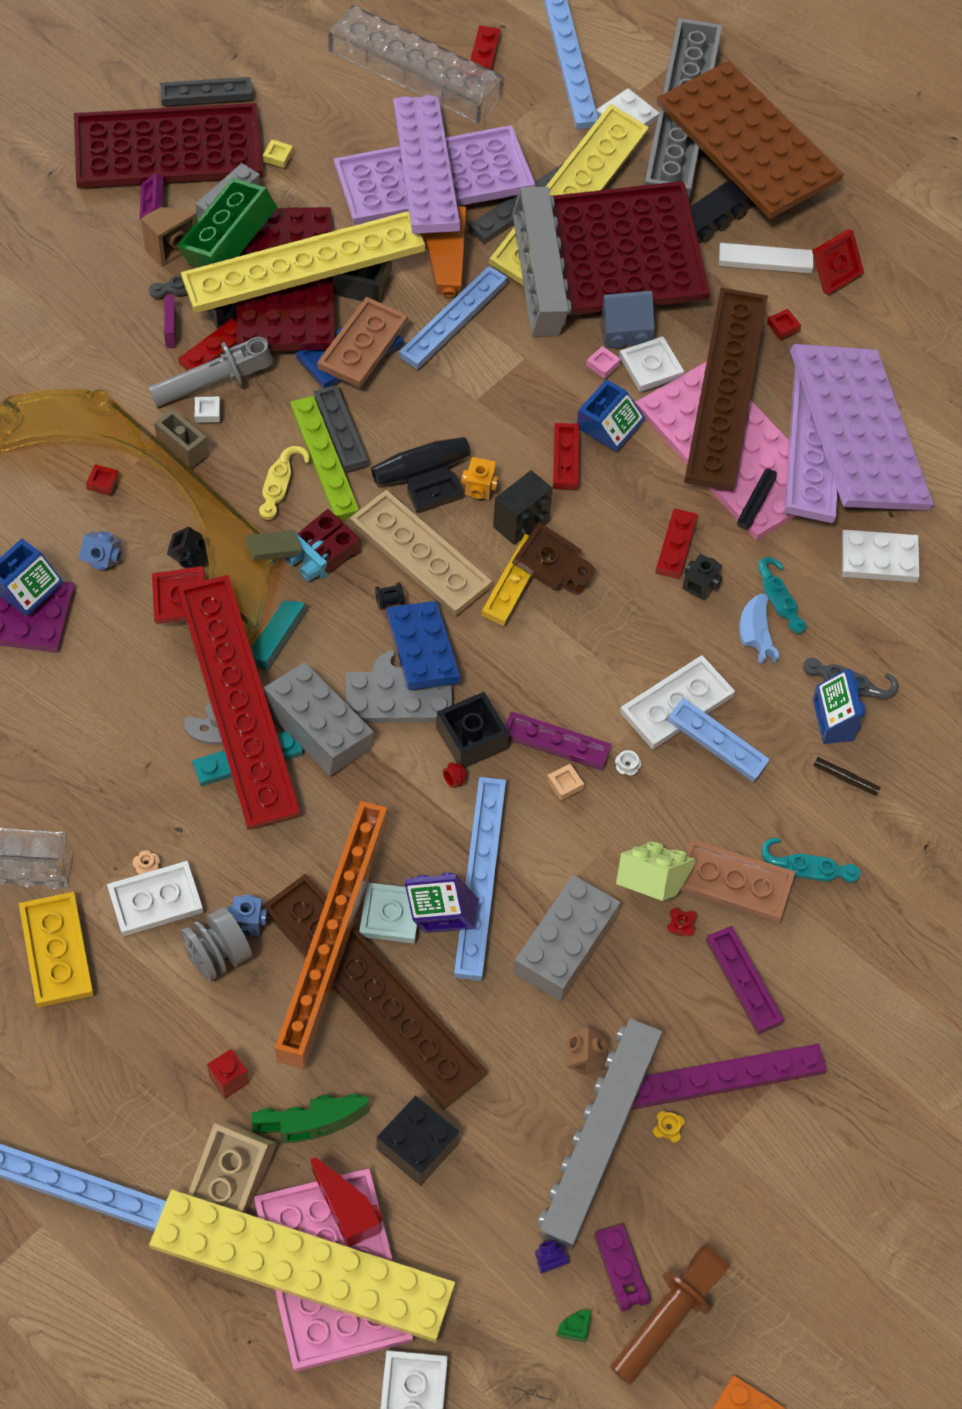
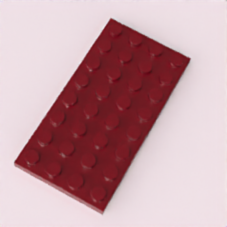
(172, 142)
(296, 315)

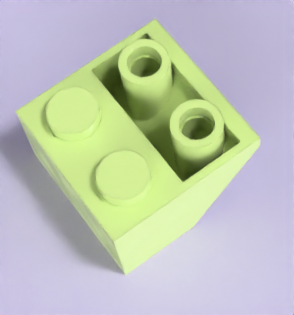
(654, 870)

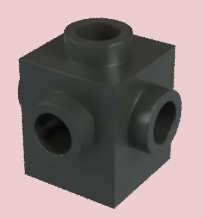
(702, 576)

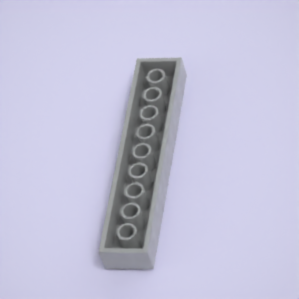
(673, 152)

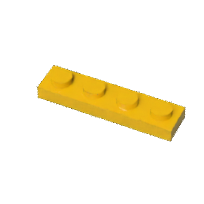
(507, 591)

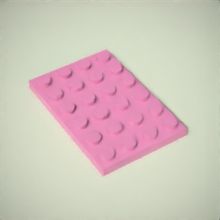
(313, 1331)

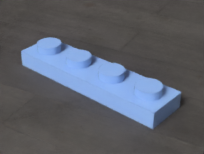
(718, 739)

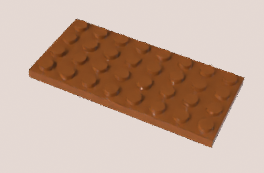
(749, 139)

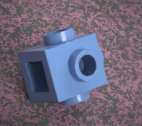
(100, 549)
(249, 914)

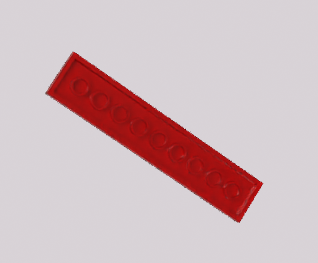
(238, 702)

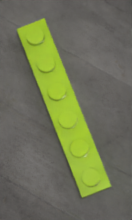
(324, 457)

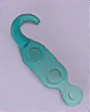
(779, 595)
(810, 866)

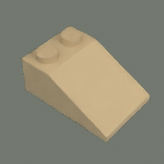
(231, 1166)

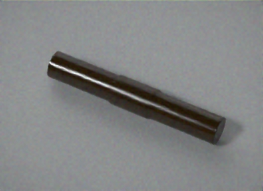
(847, 776)

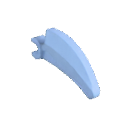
(754, 628)

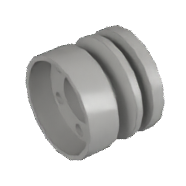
(211, 946)

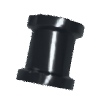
(389, 595)

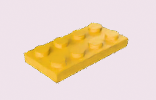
(55, 949)

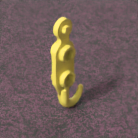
(278, 481)

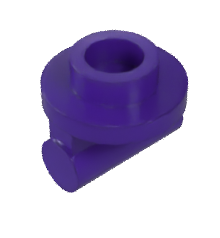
(550, 1256)

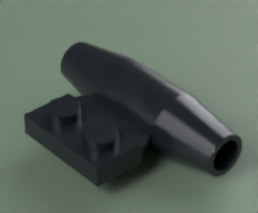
(426, 472)

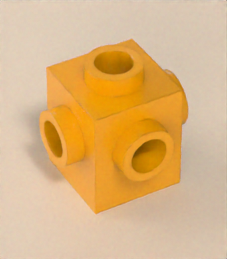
(480, 478)

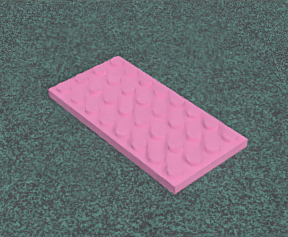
(673, 416)

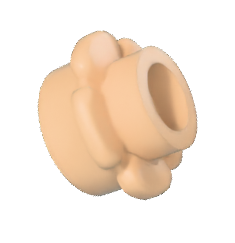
(138, 862)

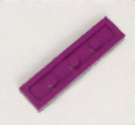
(557, 741)
(744, 980)

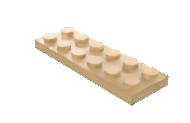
(420, 552)

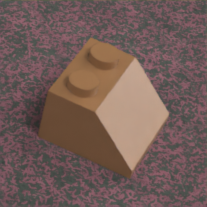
(164, 231)

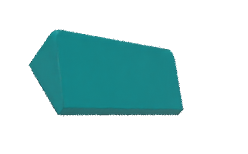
(277, 633)

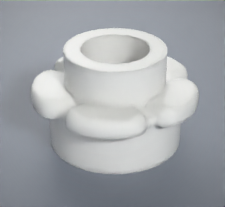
(628, 757)

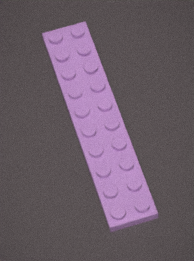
(425, 165)

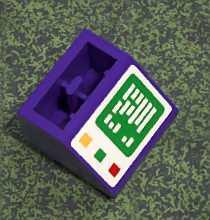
(441, 903)

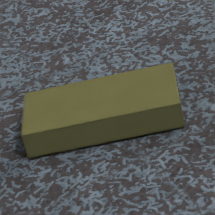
(273, 545)

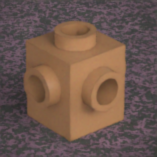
(586, 1051)

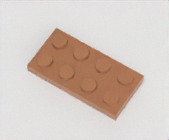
(362, 342)
(738, 881)

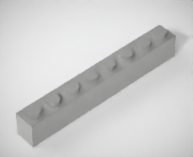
(600, 1133)

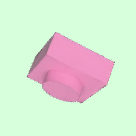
(603, 362)

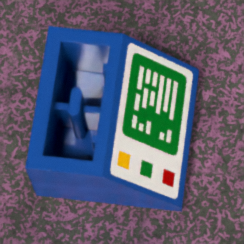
(610, 416)
(26, 577)
(838, 708)

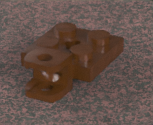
(564, 562)

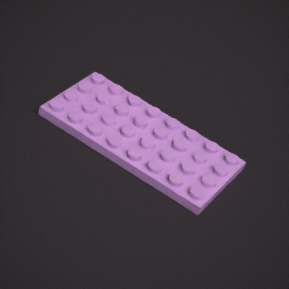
(482, 167)
(861, 428)

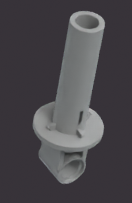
(234, 363)

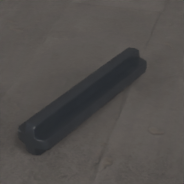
(756, 499)

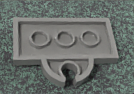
(384, 696)

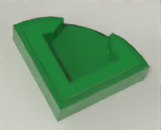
(575, 1326)

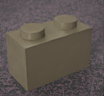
(181, 438)

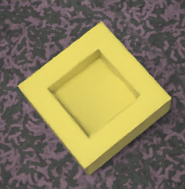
(278, 153)

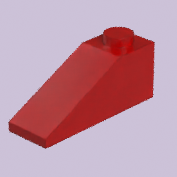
(348, 1205)

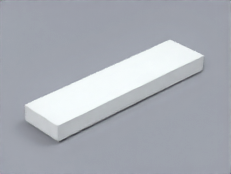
(765, 258)

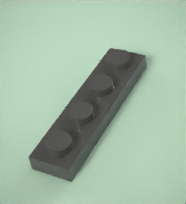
(206, 91)
(340, 428)

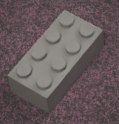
(318, 719)
(566, 938)

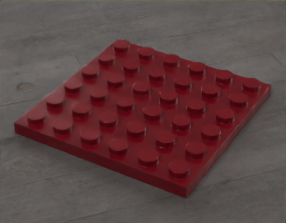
(629, 244)

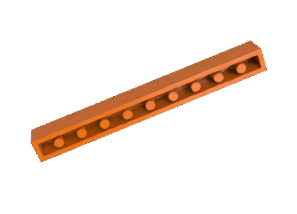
(331, 936)

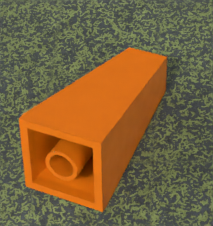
(446, 256)

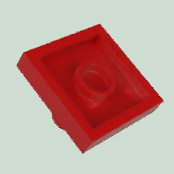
(838, 261)
(165, 594)

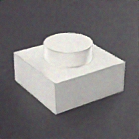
(207, 409)

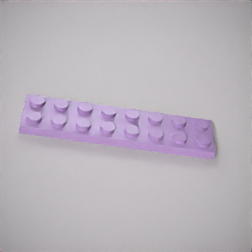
(809, 480)

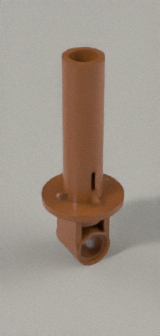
(685, 1294)

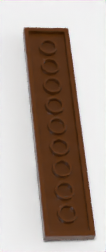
(726, 390)
(382, 1000)

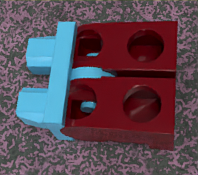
(324, 546)

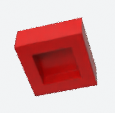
(783, 324)
(102, 479)

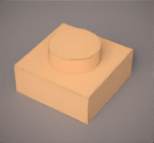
(565, 782)

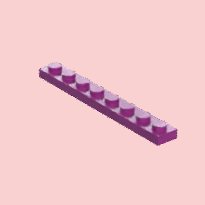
(730, 1075)

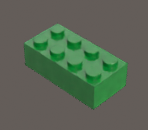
(227, 224)

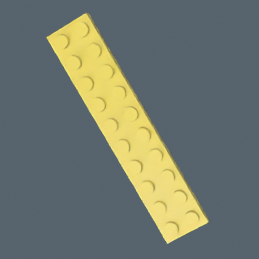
(585, 170)
(301, 262)
(303, 1265)

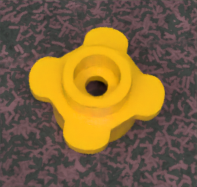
(668, 1118)

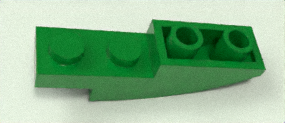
(323, 1118)

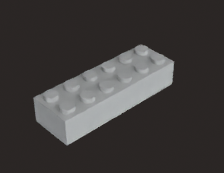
(540, 261)

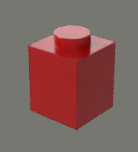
(228, 1073)

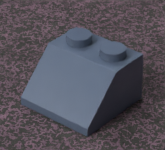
(627, 319)

